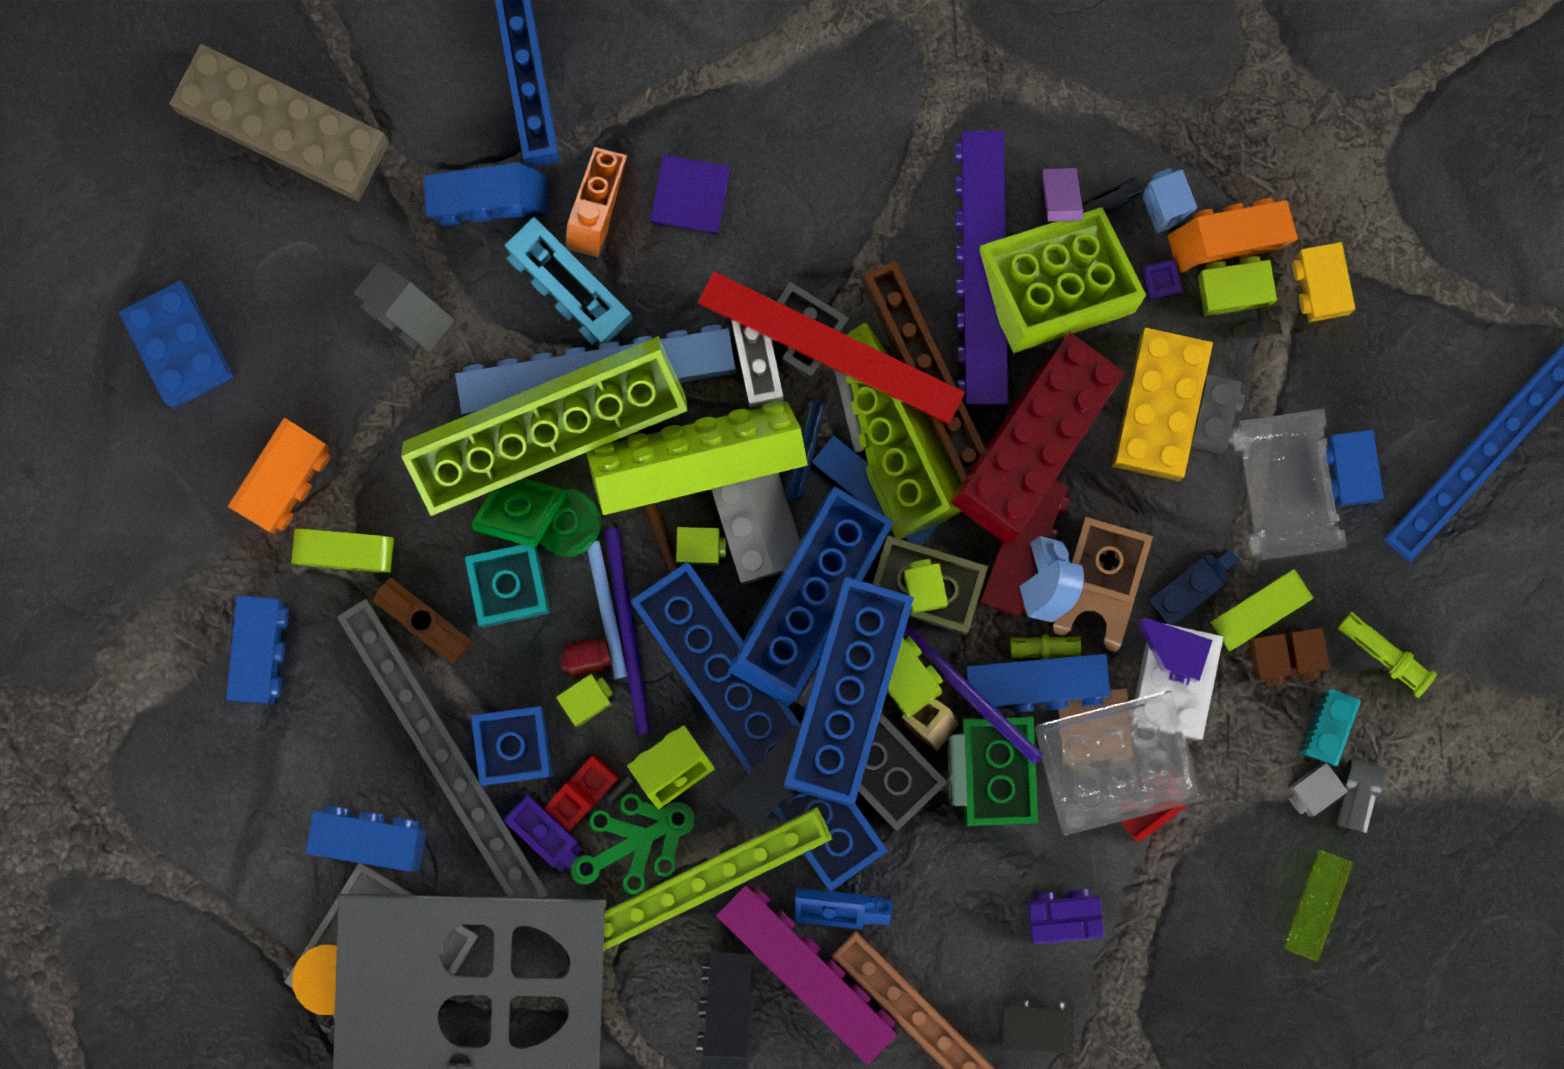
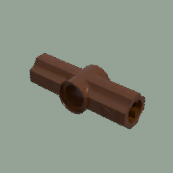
(406, 606)

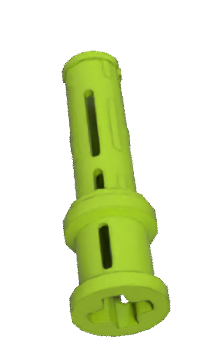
(1400, 664)

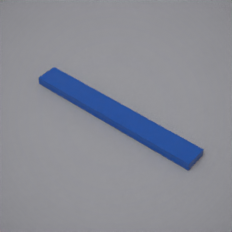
(1479, 459)

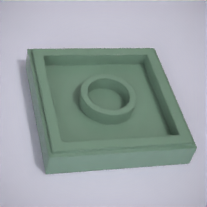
(957, 770)

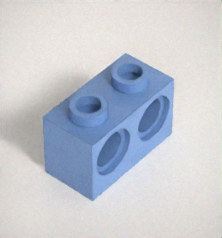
(1169, 200)

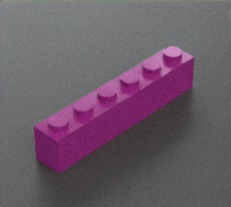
(807, 974)

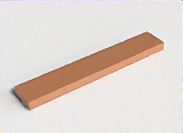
(907, 1006)

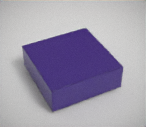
(1161, 280)

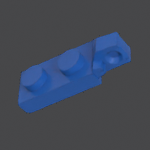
(840, 909)

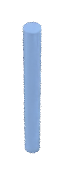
(607, 611)

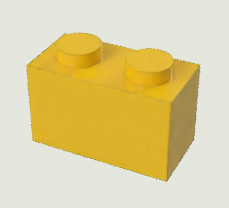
(1323, 282)

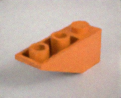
(595, 202)

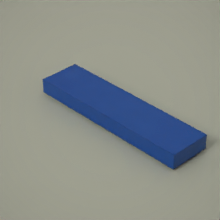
(850, 473)

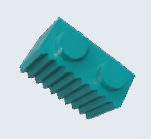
(1330, 727)

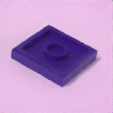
(690, 194)

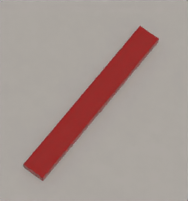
(831, 348)

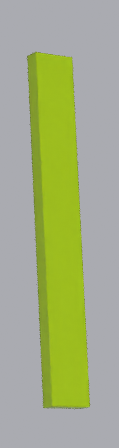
(714, 877)

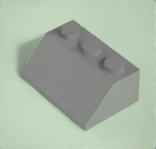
(757, 526)

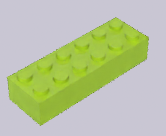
(696, 457)

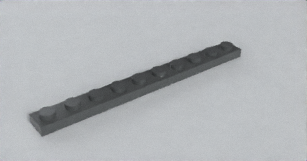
(441, 752)

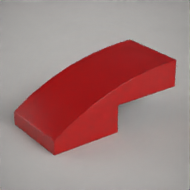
(581, 792)

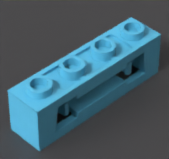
(528, 243)

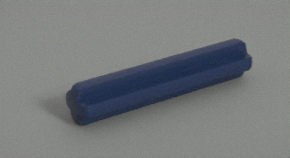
(810, 432)

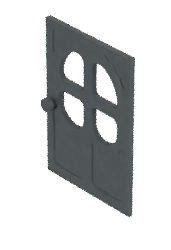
(396, 983)

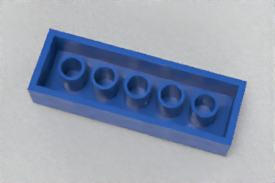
(799, 610)
(848, 692)

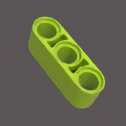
(342, 550)
(1262, 610)

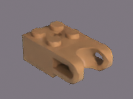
(1107, 591)

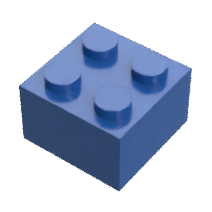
(512, 746)

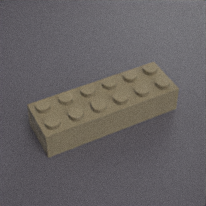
(279, 122)

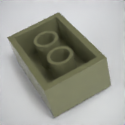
(960, 576)

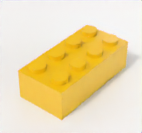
(1162, 404)

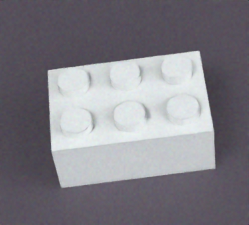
(1190, 700)

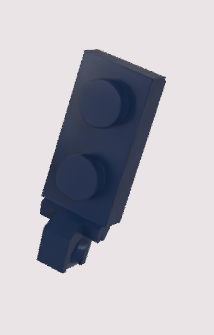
(1192, 587)

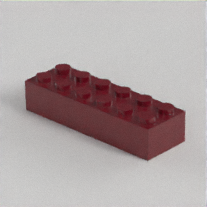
(1037, 438)

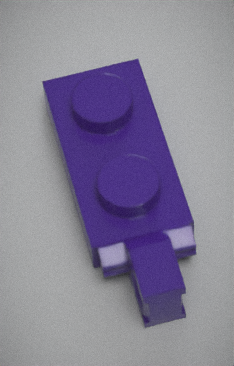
(545, 835)

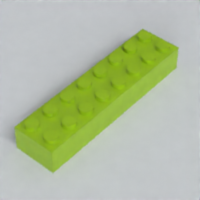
(544, 426)

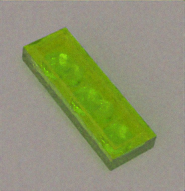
(1318, 905)

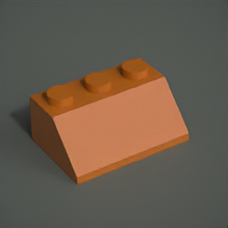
(280, 477)

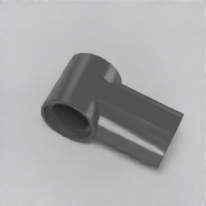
(1363, 785)

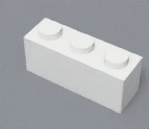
(757, 366)

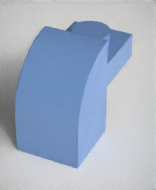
(1057, 583)

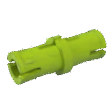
(1045, 647)

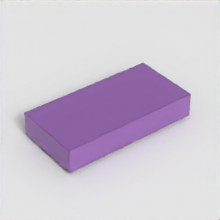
(1062, 194)

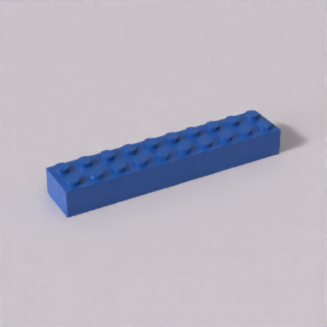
(752, 722)

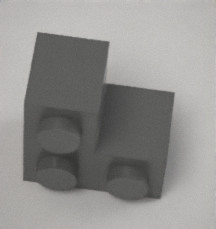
(402, 305)
(810, 306)

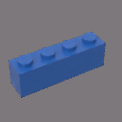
(1042, 683)

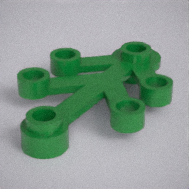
(638, 840)

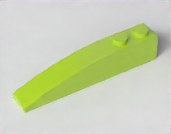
(902, 456)

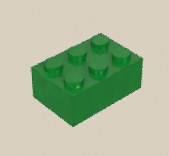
(998, 775)

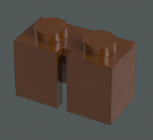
(1289, 655)

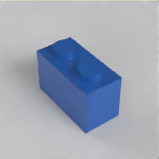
(1354, 468)

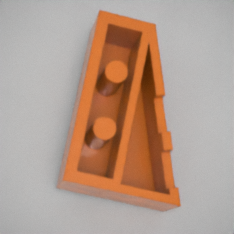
(1232, 233)

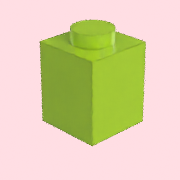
(700, 546)
(926, 586)
(585, 699)

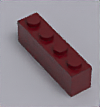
(1015, 559)

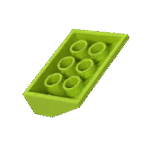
(1060, 280)

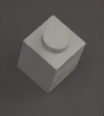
(1316, 790)

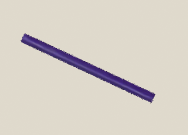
(627, 631)
(974, 697)

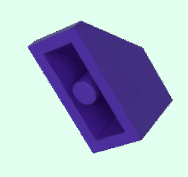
(1176, 650)

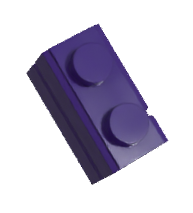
(1065, 918)

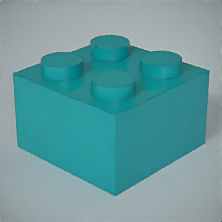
(507, 585)

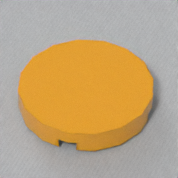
(316, 979)

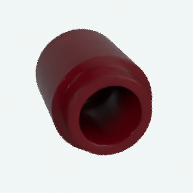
(584, 657)

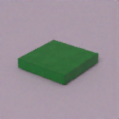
(519, 511)

